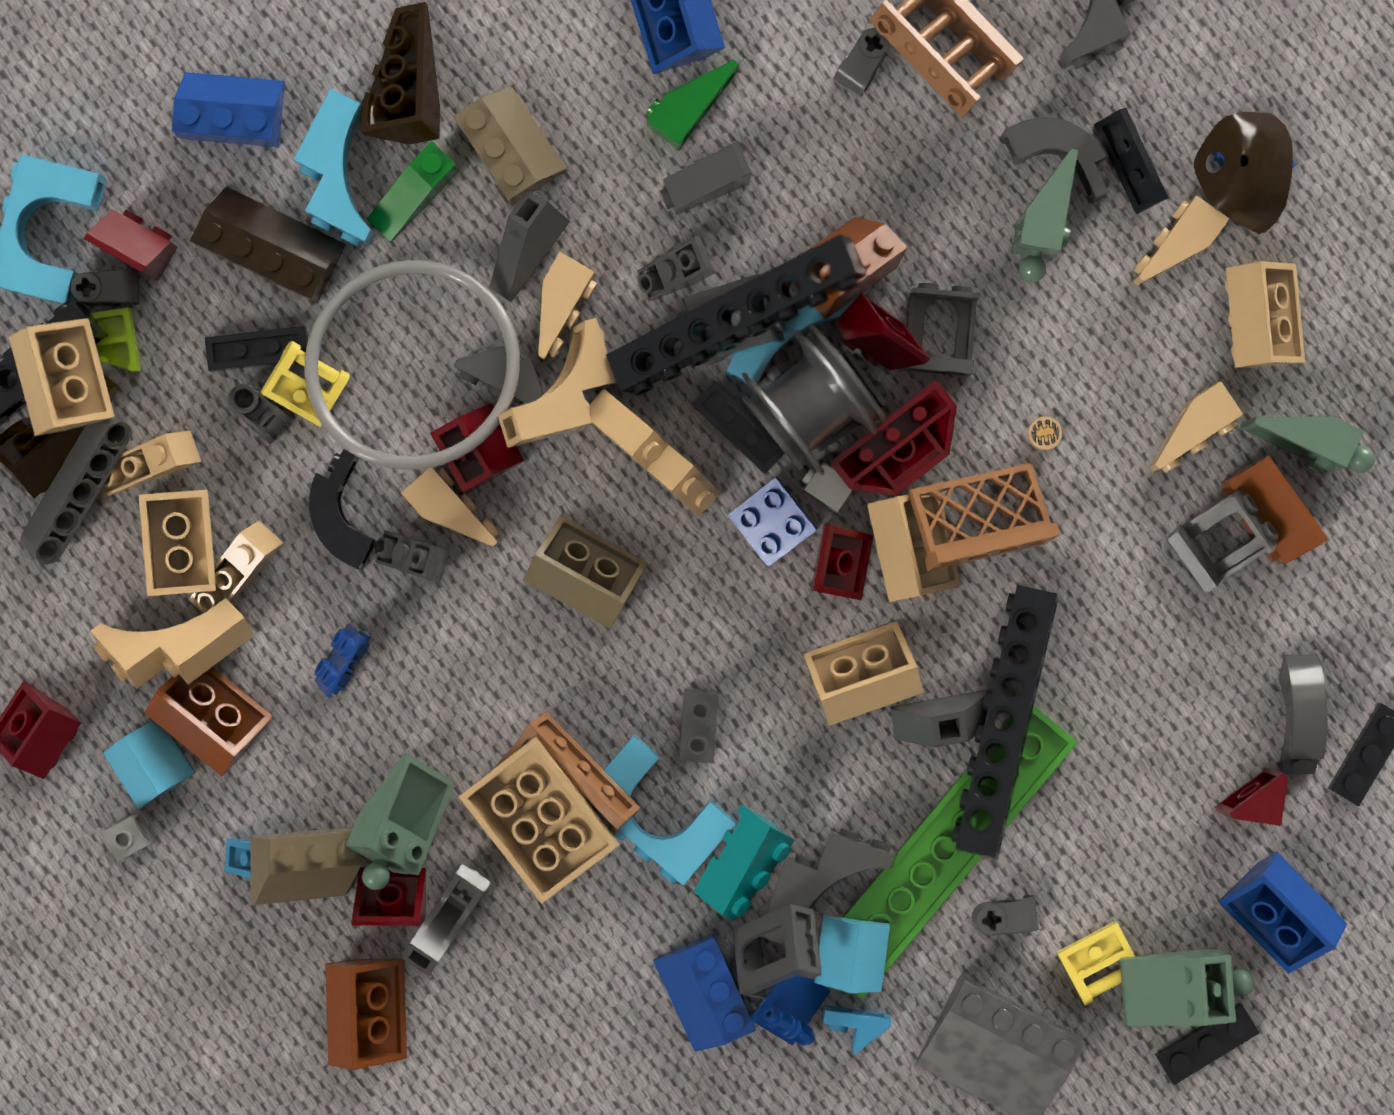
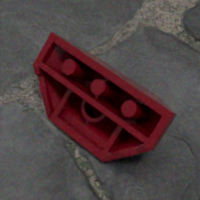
(903, 447)

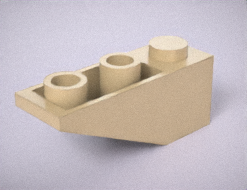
(1192, 232)
(561, 295)
(1198, 420)
(152, 461)
(439, 503)
(239, 565)

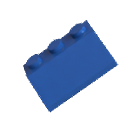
(677, 31)
(228, 109)
(1284, 913)
(705, 993)

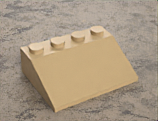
(539, 820)

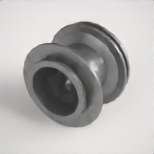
(812, 400)

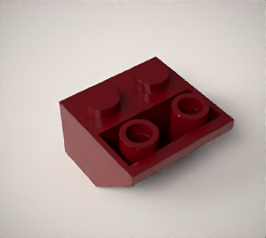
(486, 460)

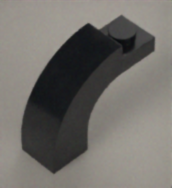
(328, 517)

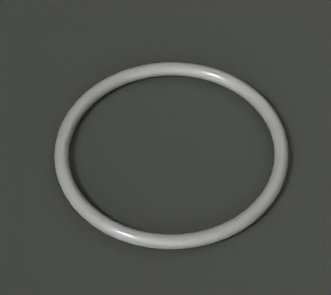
(364, 280)

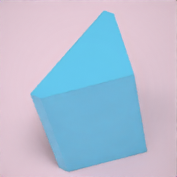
(148, 763)
(852, 954)

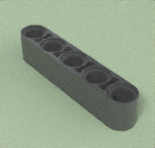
(75, 489)

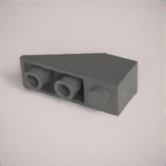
(525, 242)

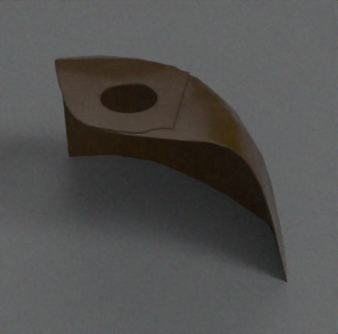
(1255, 192)

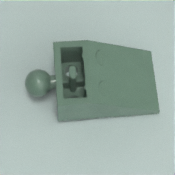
(1041, 227)
(1320, 440)
(405, 811)
(1175, 988)

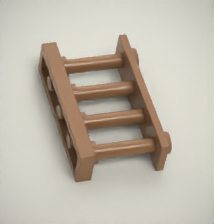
(975, 36)

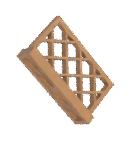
(982, 545)
(587, 776)

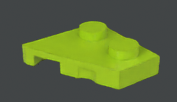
(121, 344)

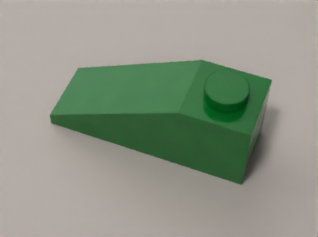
(685, 107)
(413, 191)

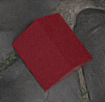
(842, 562)
(1258, 800)
(397, 904)

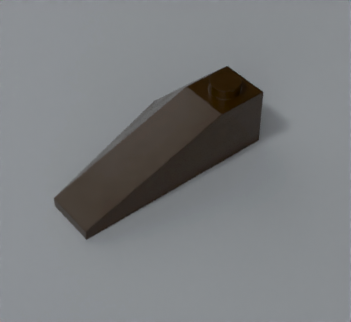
(405, 87)
(37, 459)

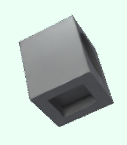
(826, 488)
(128, 837)

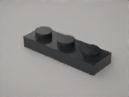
(1131, 161)
(251, 348)
(739, 427)
(1366, 756)
(1205, 1046)

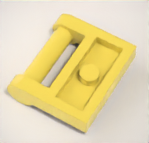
(290, 388)
(1092, 955)

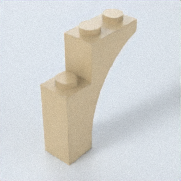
(564, 405)
(652, 453)
(181, 649)

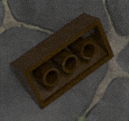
(268, 243)

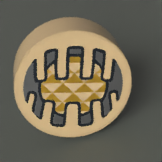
(1044, 433)

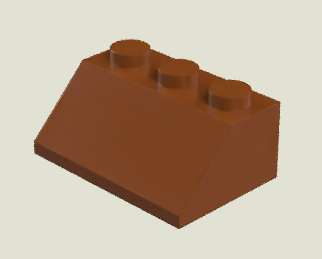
(879, 253)
(1279, 506)
(209, 717)
(365, 1012)

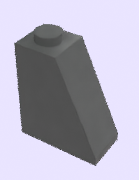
(706, 179)

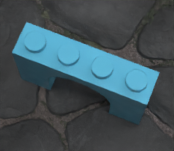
(35, 185)
(678, 853)

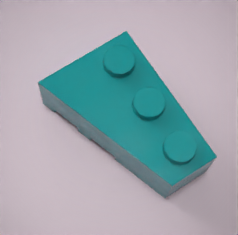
(744, 863)

